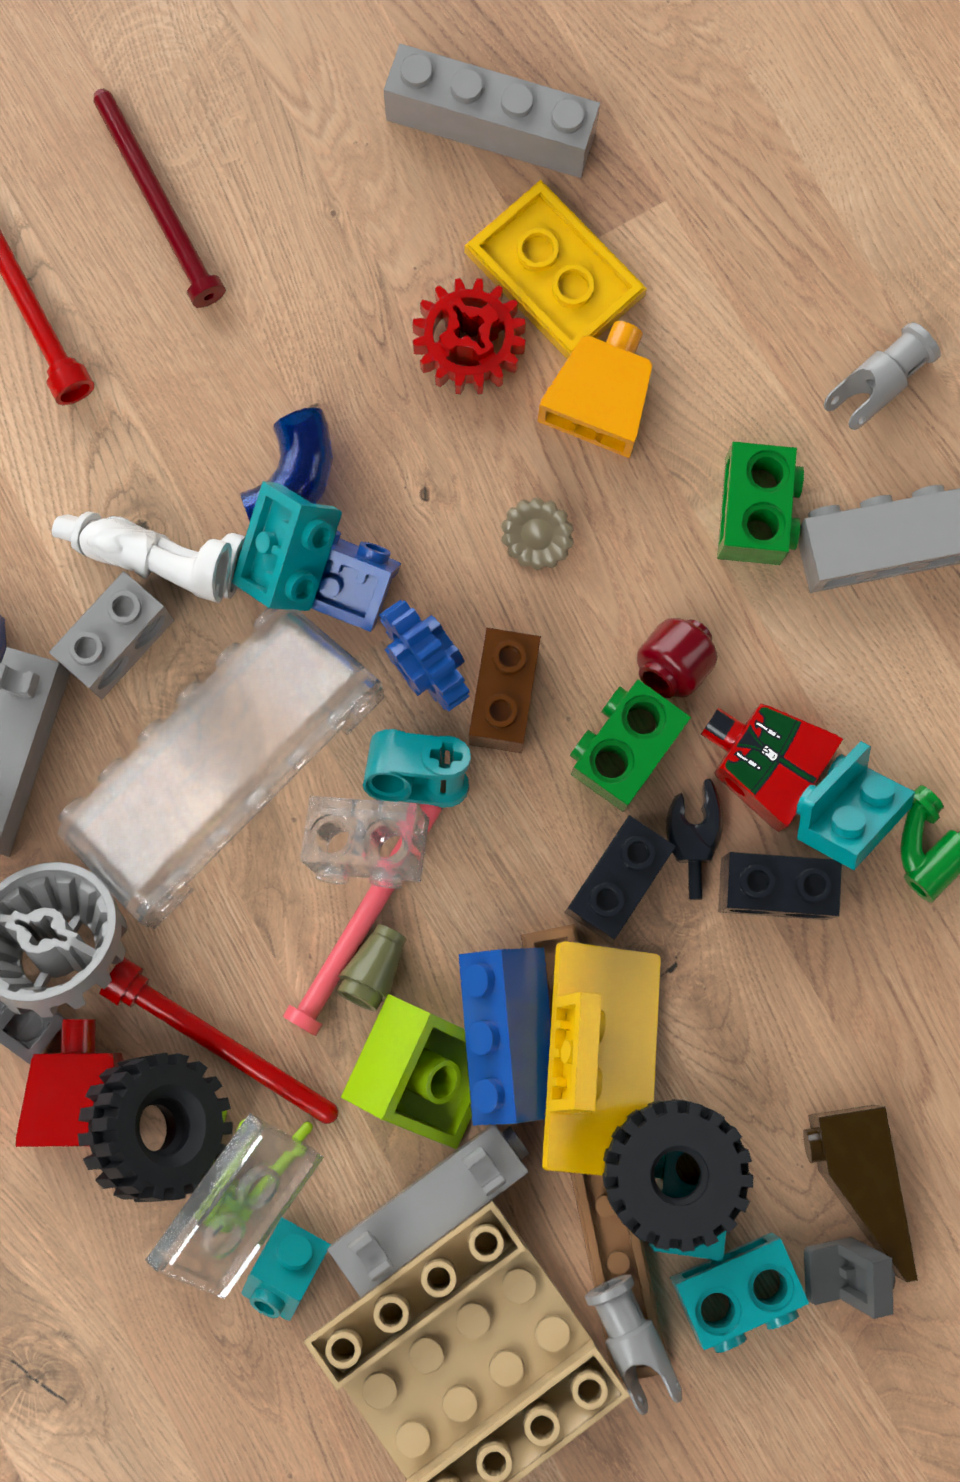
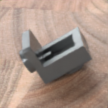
(851, 1273)

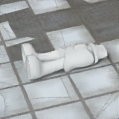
(129, 546)

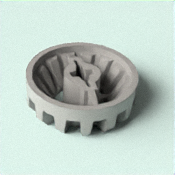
(34, 922)

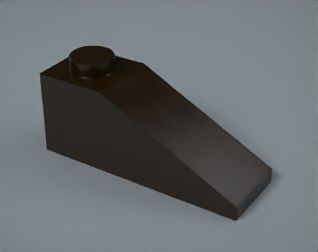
(860, 1167)

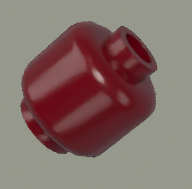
(677, 657)

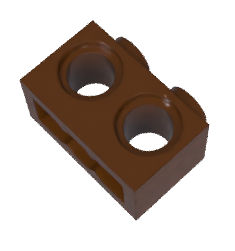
(504, 690)

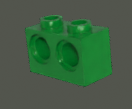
(748, 502)
(638, 751)

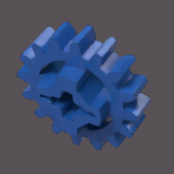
(424, 655)

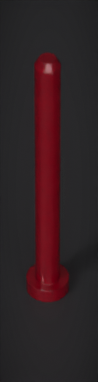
(204, 288)

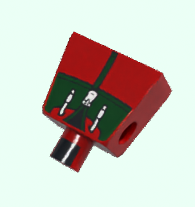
(770, 759)

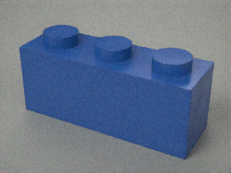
(506, 1034)

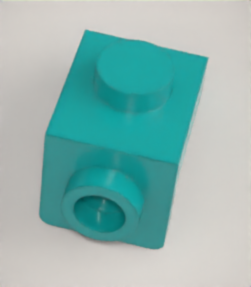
(284, 1270)

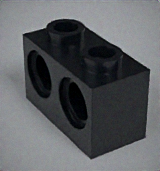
(620, 879)
(780, 886)

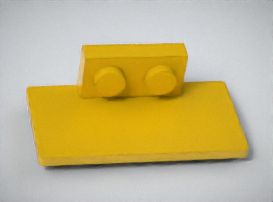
(598, 1051)

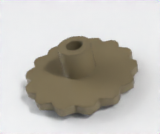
(537, 533)

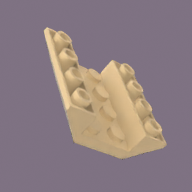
(469, 1359)

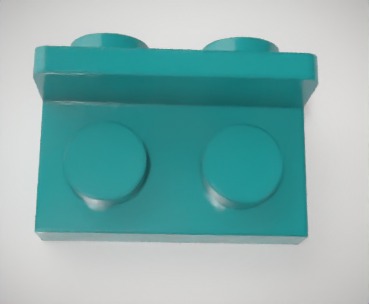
(285, 548)
(851, 808)

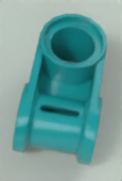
(412, 767)

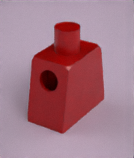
(59, 1087)

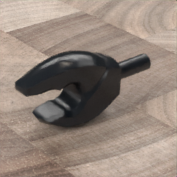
(696, 842)

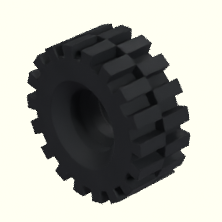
(191, 1120)
(722, 1181)

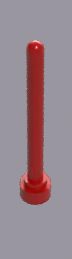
(66, 378)
(131, 988)

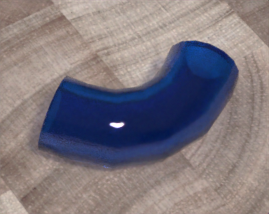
(303, 459)

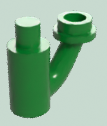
(934, 871)

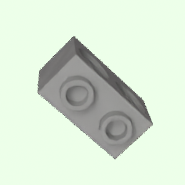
(112, 635)

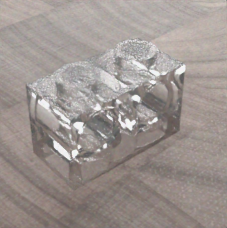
(368, 827)

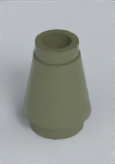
(372, 969)

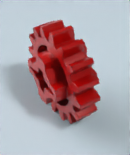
(475, 314)

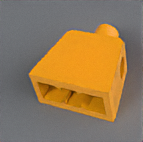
(600, 391)

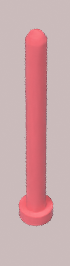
(345, 948)

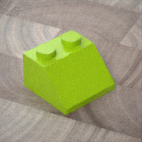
(414, 1073)

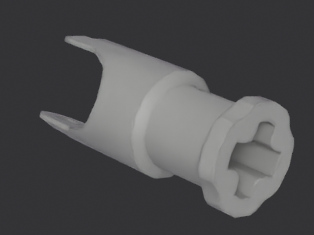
(885, 373)
(632, 1338)

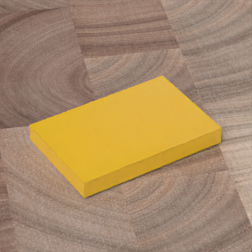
(555, 269)

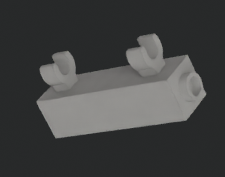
(28, 707)
(429, 1207)

